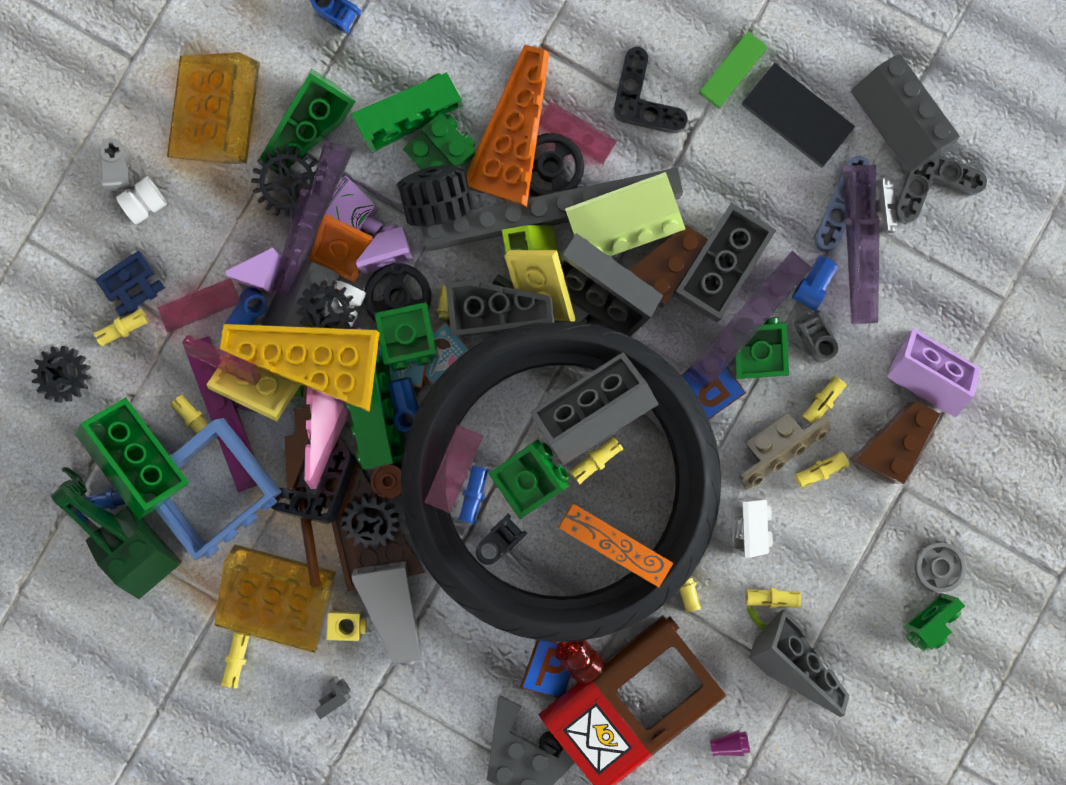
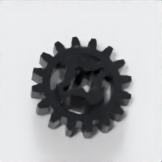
(315, 306)
(55, 382)
(375, 512)

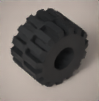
(435, 195)

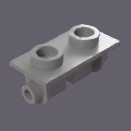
(885, 197)

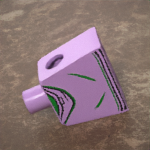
(354, 208)

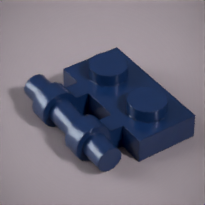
(126, 276)

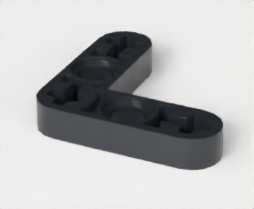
(639, 106)
(318, 502)

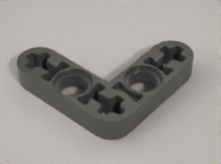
(935, 174)

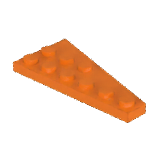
(508, 146)

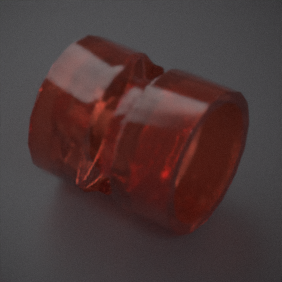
(579, 660)

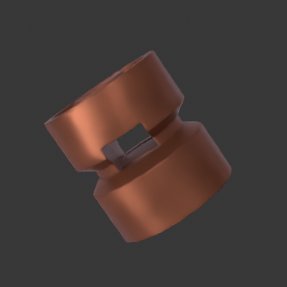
(387, 481)

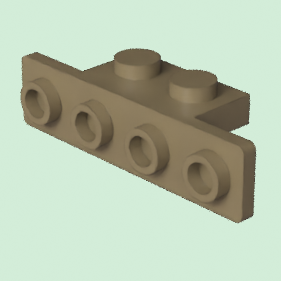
(780, 444)

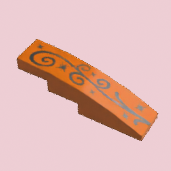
(615, 545)

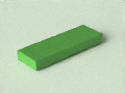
(733, 70)

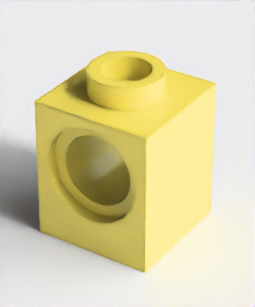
(334, 628)

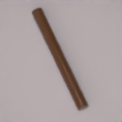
(309, 544)

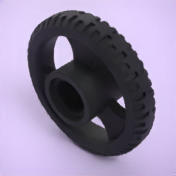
(563, 147)
(397, 273)

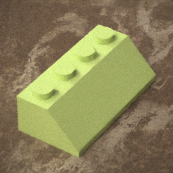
(628, 216)

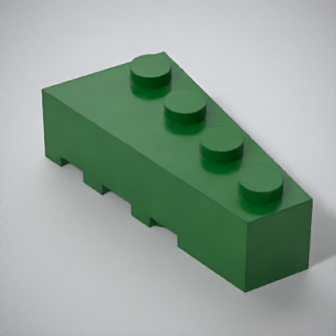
(406, 111)

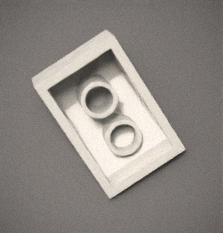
(750, 527)

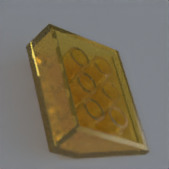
(213, 108)
(273, 598)

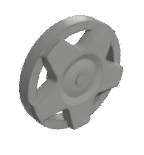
(940, 567)

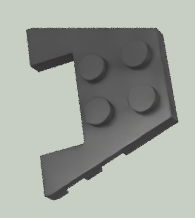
(517, 759)

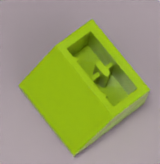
(529, 238)

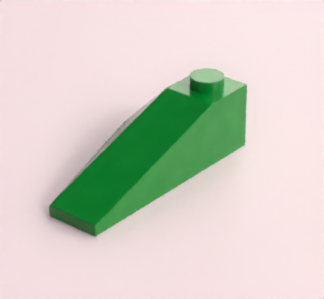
(310, 117)

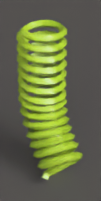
(758, 622)

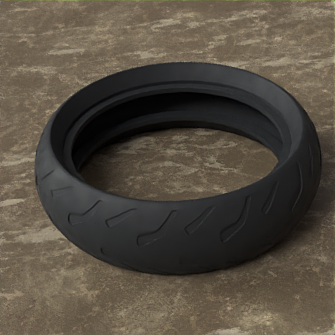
(531, 613)

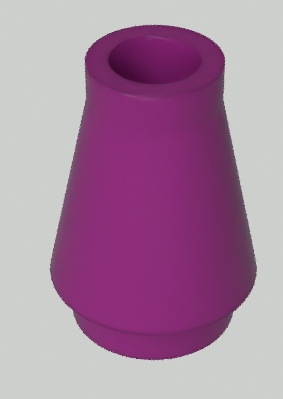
(731, 744)

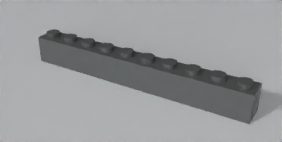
(540, 210)

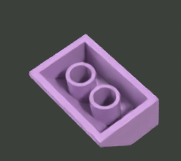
(934, 373)

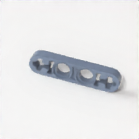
(836, 202)

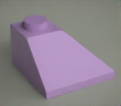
(385, 249)

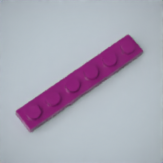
(222, 407)

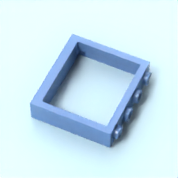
(179, 524)

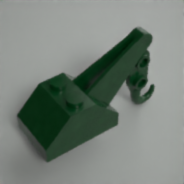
(123, 545)

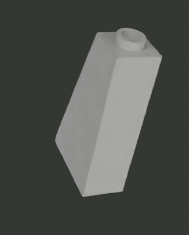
(390, 604)

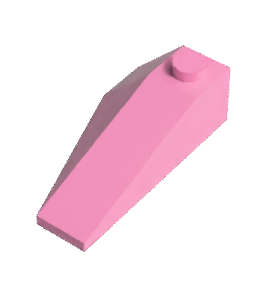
(323, 430)

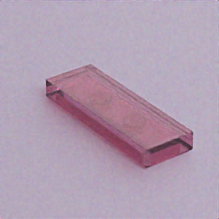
(586, 137)
(199, 305)
(221, 359)
(454, 469)

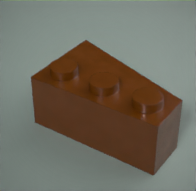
(670, 262)
(898, 443)

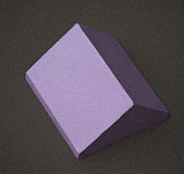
(258, 271)

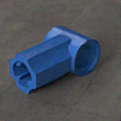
(812, 288)
(244, 314)
(404, 401)

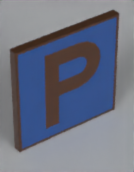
(717, 395)
(545, 672)

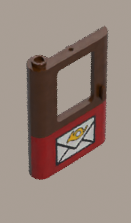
(601, 729)

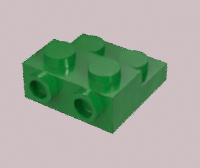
(440, 144)
(406, 336)
(764, 353)
(530, 478)
(929, 627)

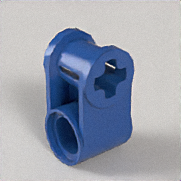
(338, 13)

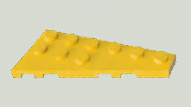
(321, 358)

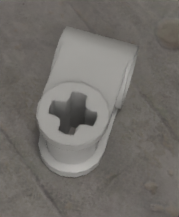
(116, 170)

